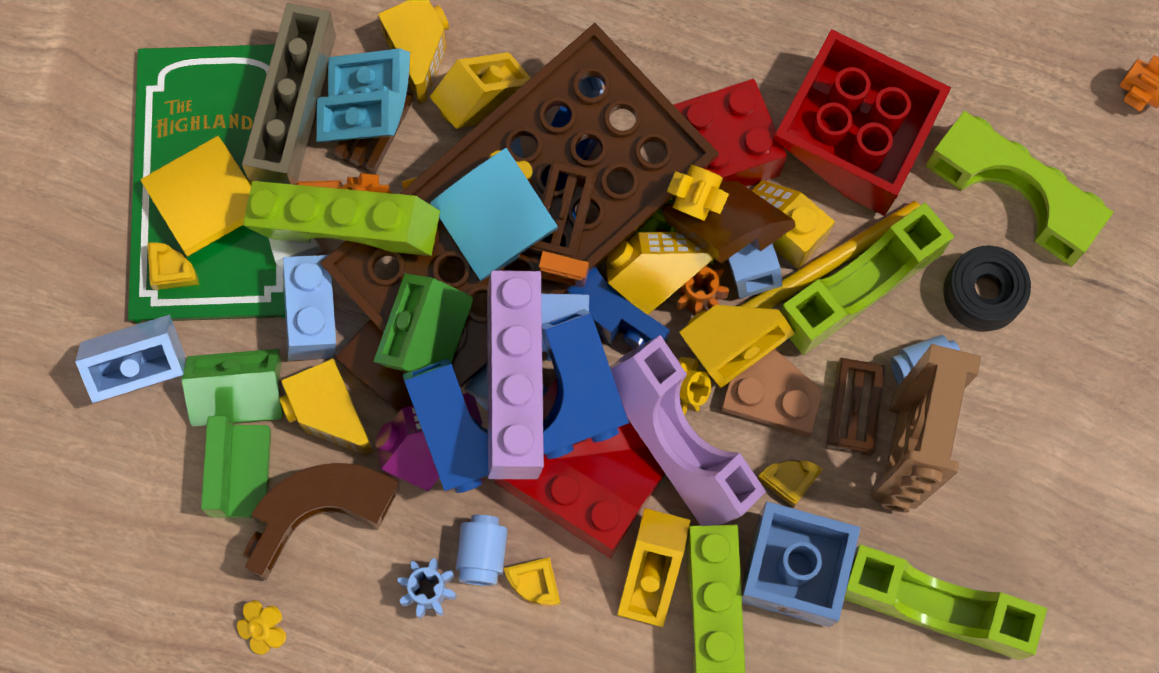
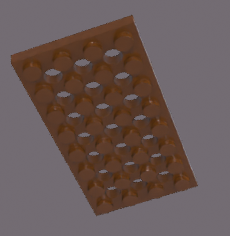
(524, 115)

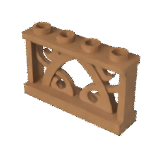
(925, 427)

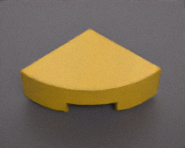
(169, 268)
(790, 479)
(534, 582)

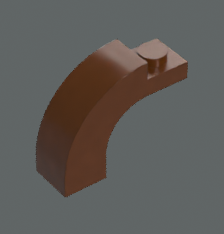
(312, 492)

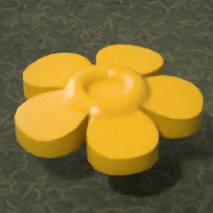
(261, 626)

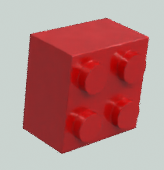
(739, 130)

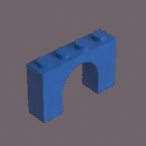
(583, 408)

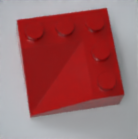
(861, 120)
(595, 487)

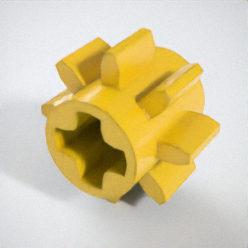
(697, 192)
(695, 386)

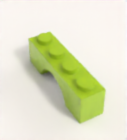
(1064, 213)
(371, 218)
(886, 265)
(715, 599)
(971, 615)

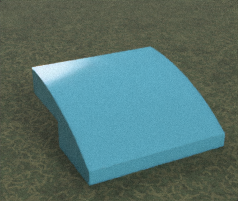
(363, 96)
(494, 214)

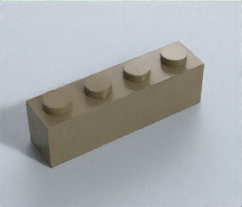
(290, 95)

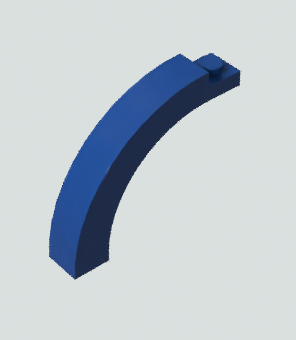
(608, 308)

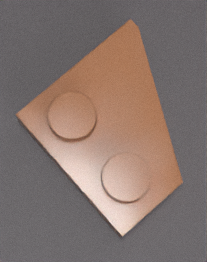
(774, 395)

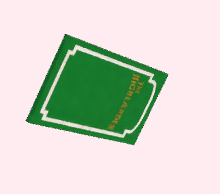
(180, 104)

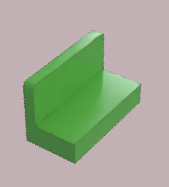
(423, 324)
(233, 386)
(235, 468)

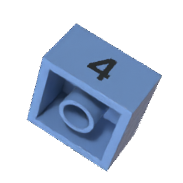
(799, 564)

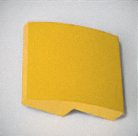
(200, 195)

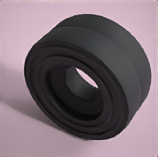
(991, 263)

